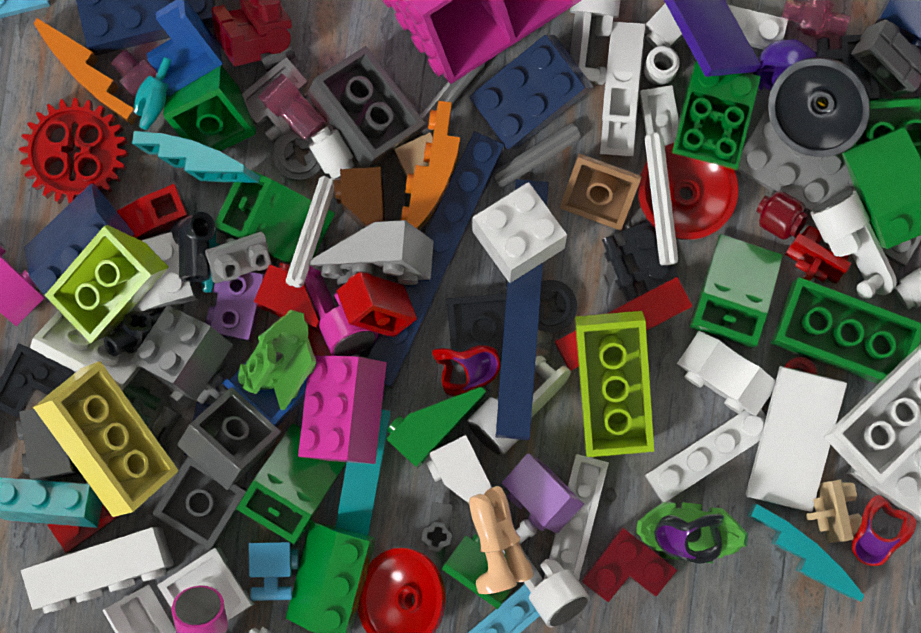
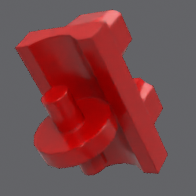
(815, 259)

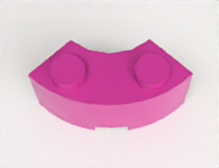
(17, 292)

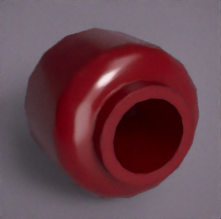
(782, 215)

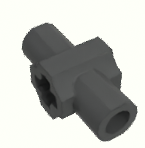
(439, 517)

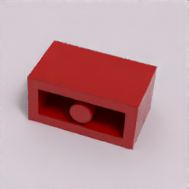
(376, 304)

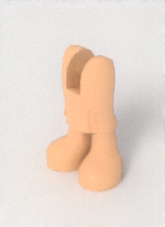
(497, 533)

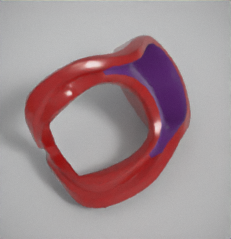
(479, 363)
(872, 548)

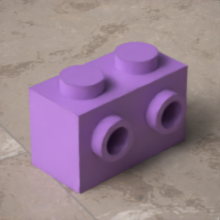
(235, 309)
(542, 494)

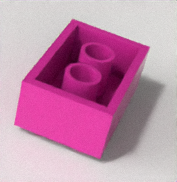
(343, 409)

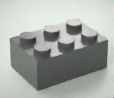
(365, 108)

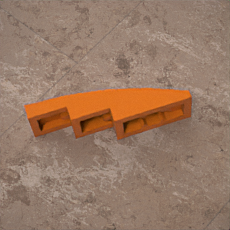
(80, 64)

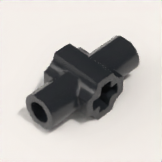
(133, 333)

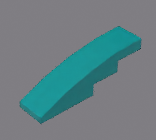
(195, 158)
(361, 487)
(814, 560)

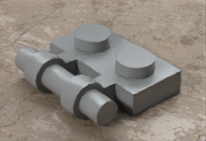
(259, 111)

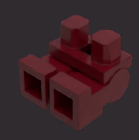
(251, 30)

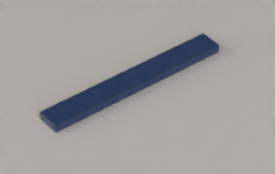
(520, 346)

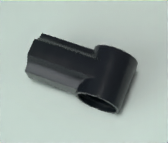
(193, 238)

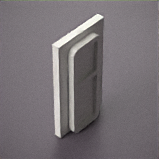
(139, 614)

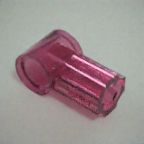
(286, 102)

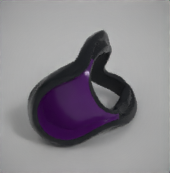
(673, 536)

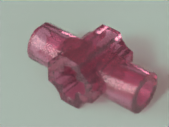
(816, 17)
(132, 71)

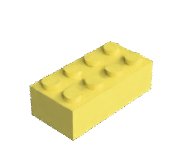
(106, 439)

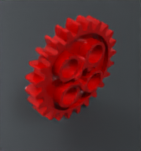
(44, 152)

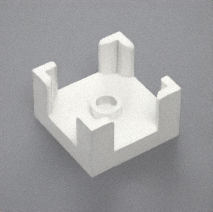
(212, 572)

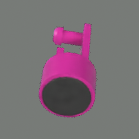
(337, 332)
(199, 611)

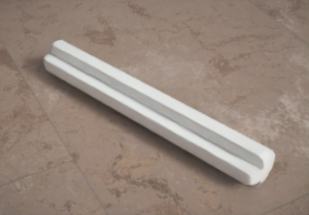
(661, 199)
(310, 232)

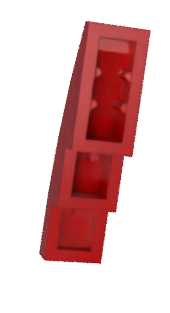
(657, 306)

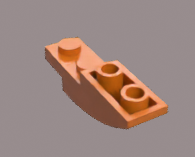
(430, 183)

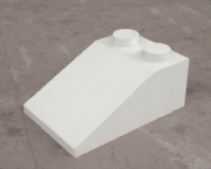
(169, 288)
(459, 469)

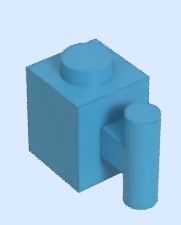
(272, 562)

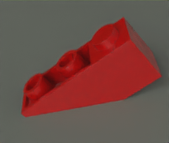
(154, 212)

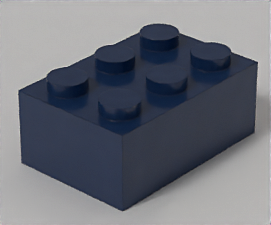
(531, 91)

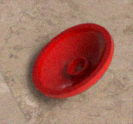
(711, 201)
(389, 591)

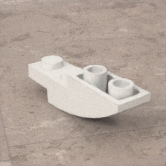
(622, 88)

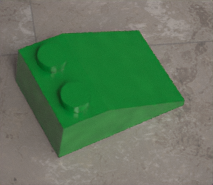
(889, 185)
(429, 427)

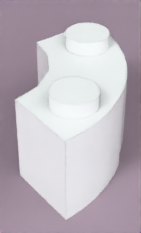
(727, 374)

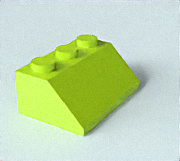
(106, 282)

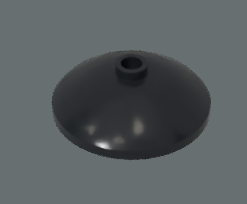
(807, 124)

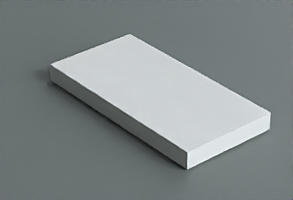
(793, 439)

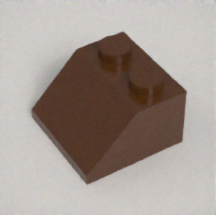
(361, 194)

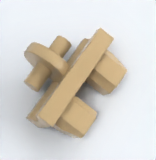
(833, 513)

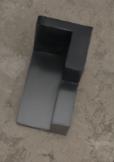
(26, 373)

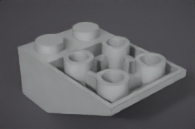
(383, 250)

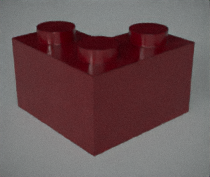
(626, 558)

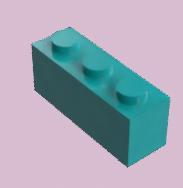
(49, 502)

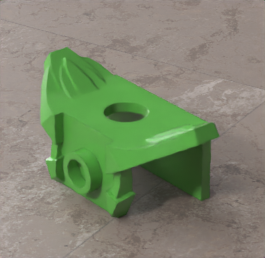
(287, 375)
(732, 534)

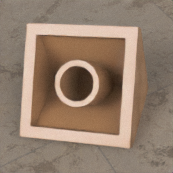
(600, 192)

